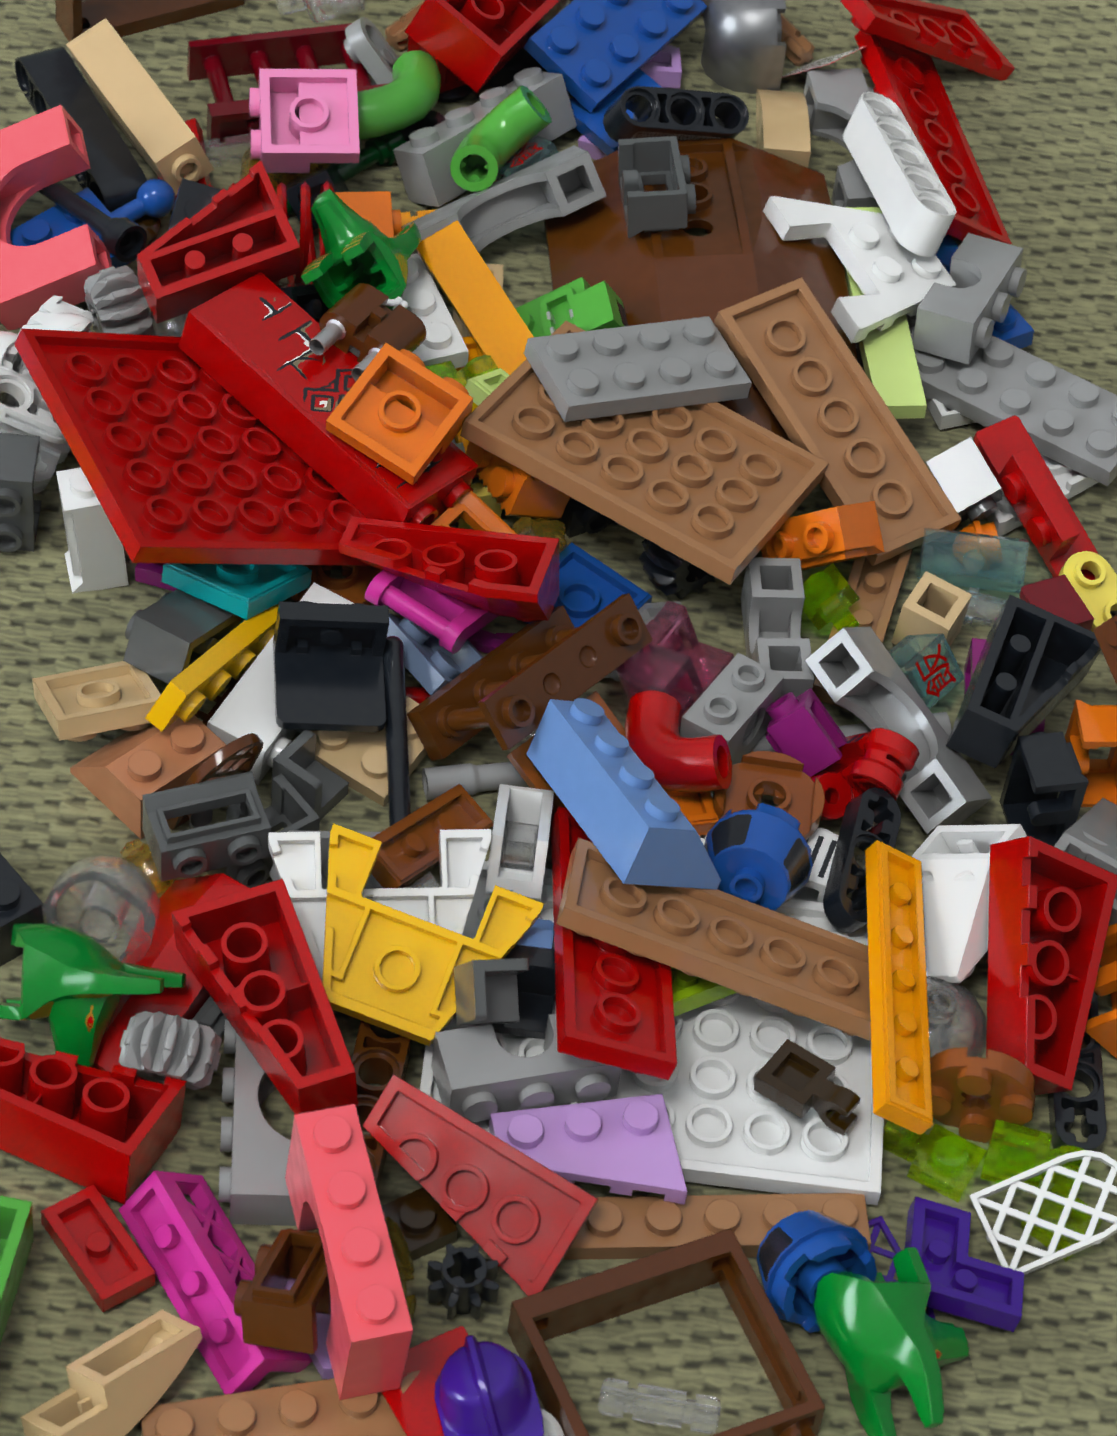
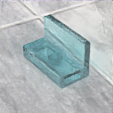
(974, 559)

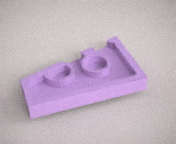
(601, 1143)

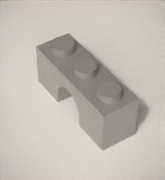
(962, 318)
(772, 620)
(484, 1079)

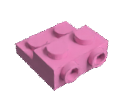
(304, 118)

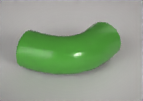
(403, 100)
(498, 139)

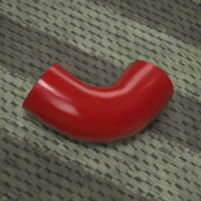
(676, 761)

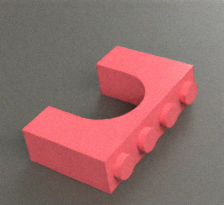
(31, 158)
(337, 1193)

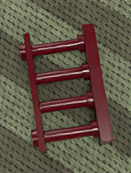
(246, 54)

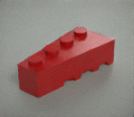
(1044, 955)
(268, 987)
(85, 1119)

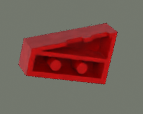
(219, 248)

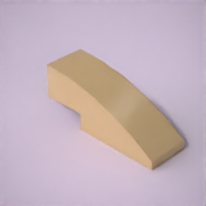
(783, 125)
(118, 1380)

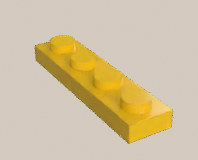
(213, 670)

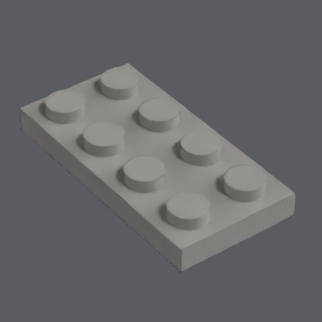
(637, 368)

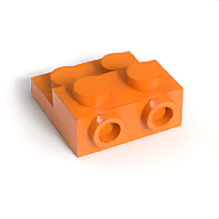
(401, 413)

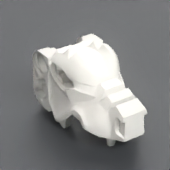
(21, 403)

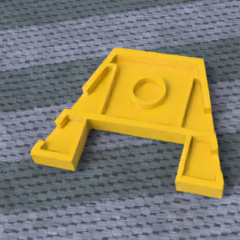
(392, 964)

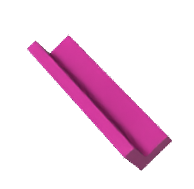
(200, 1277)

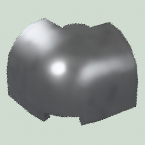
(744, 44)

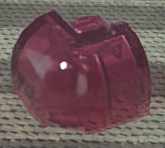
(673, 660)

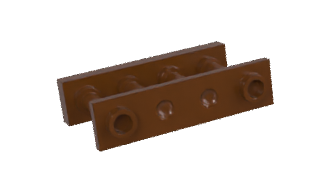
(524, 672)

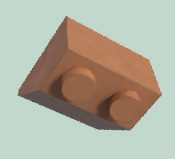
(145, 764)

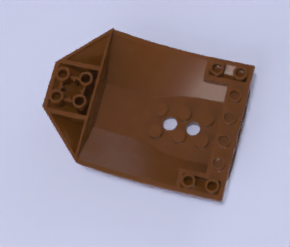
(691, 276)

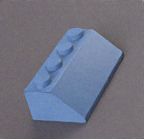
(618, 799)

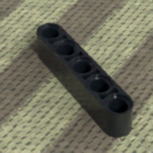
(54, 81)

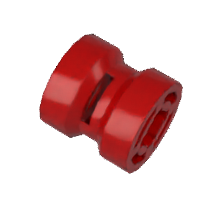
(884, 762)

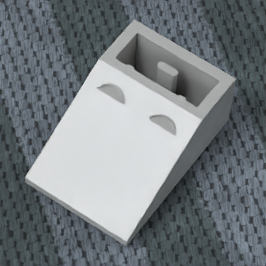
(957, 895)

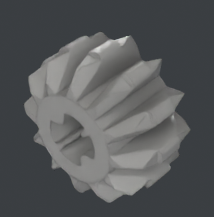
(117, 302)
(170, 1047)

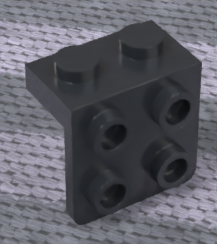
(330, 666)

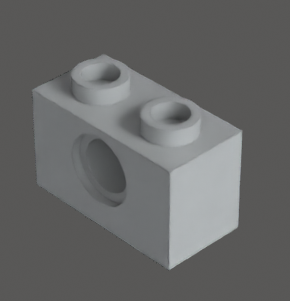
(735, 706)

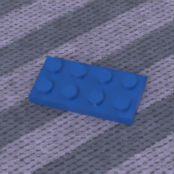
(608, 41)

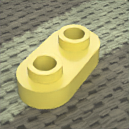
(1097, 594)

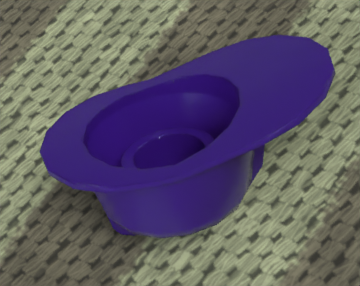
(487, 1393)

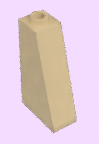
(138, 106)

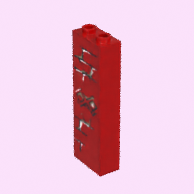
(260, 353)

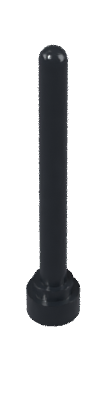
(120, 235)
(396, 731)

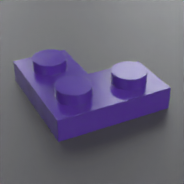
(957, 1281)

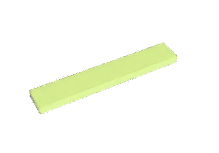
(891, 361)

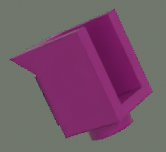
(804, 731)

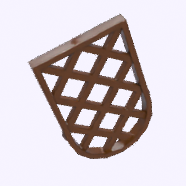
(230, 760)

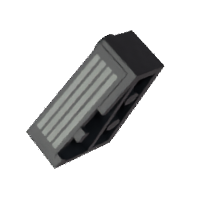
(1020, 679)

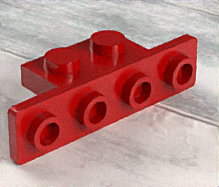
(1033, 493)

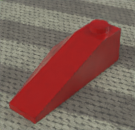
(481, 568)
(165, 956)

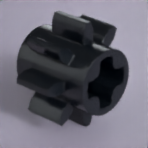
(463, 1281)

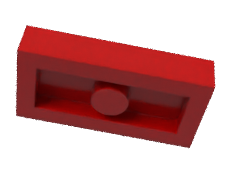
(98, 1248)

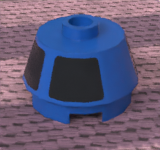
(760, 855)
(800, 1254)

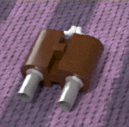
(367, 324)

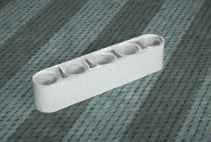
(899, 174)

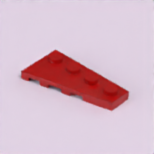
(933, 30)
(494, 1191)

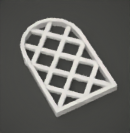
(1017, 1182)

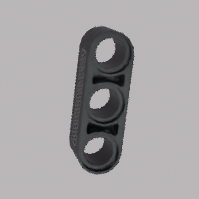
(693, 108)

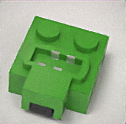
(577, 303)

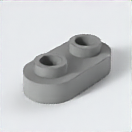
(370, 48)

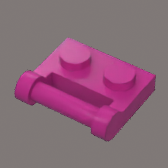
(448, 620)

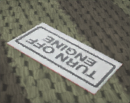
(822, 62)

